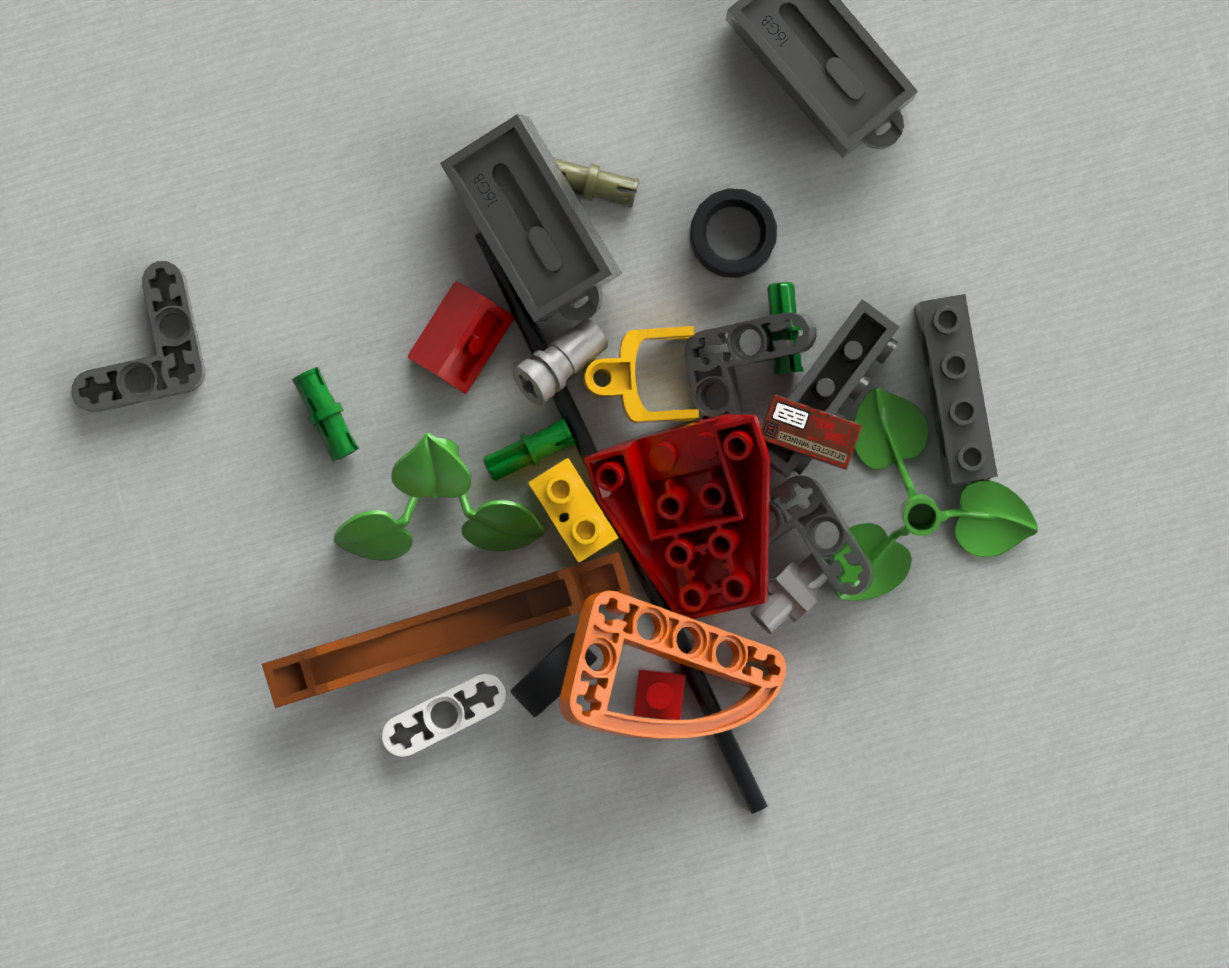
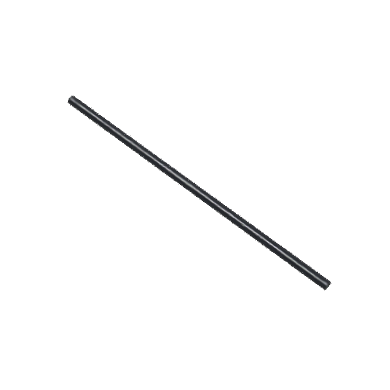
(586, 447)

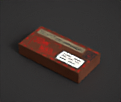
(810, 432)

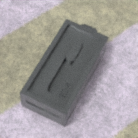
(827, 68)
(532, 221)

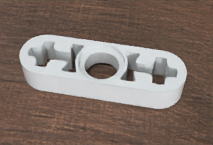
(408, 719)

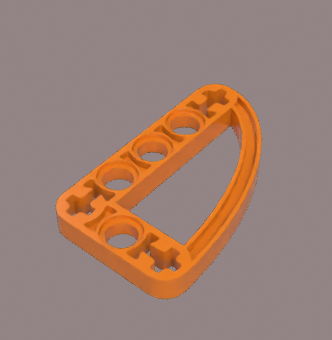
(614, 633)

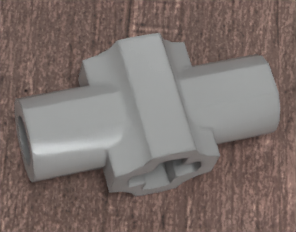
(791, 594)

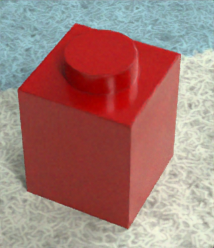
(659, 694)

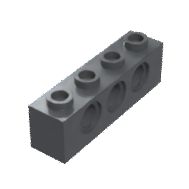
(955, 390)

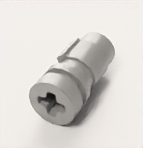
(563, 359)

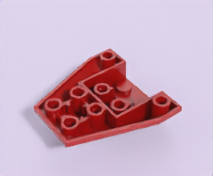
(693, 510)

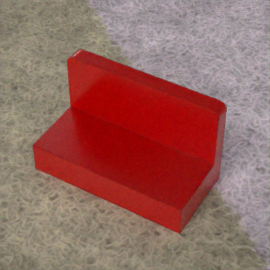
(461, 336)

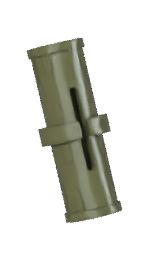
(598, 183)

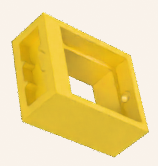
(565, 492)

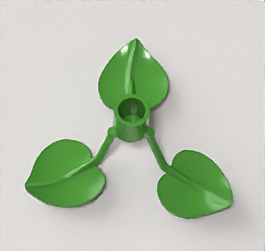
(437, 471)
(989, 517)

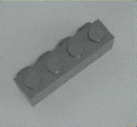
(839, 373)

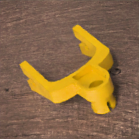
(623, 379)

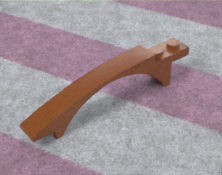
(442, 630)

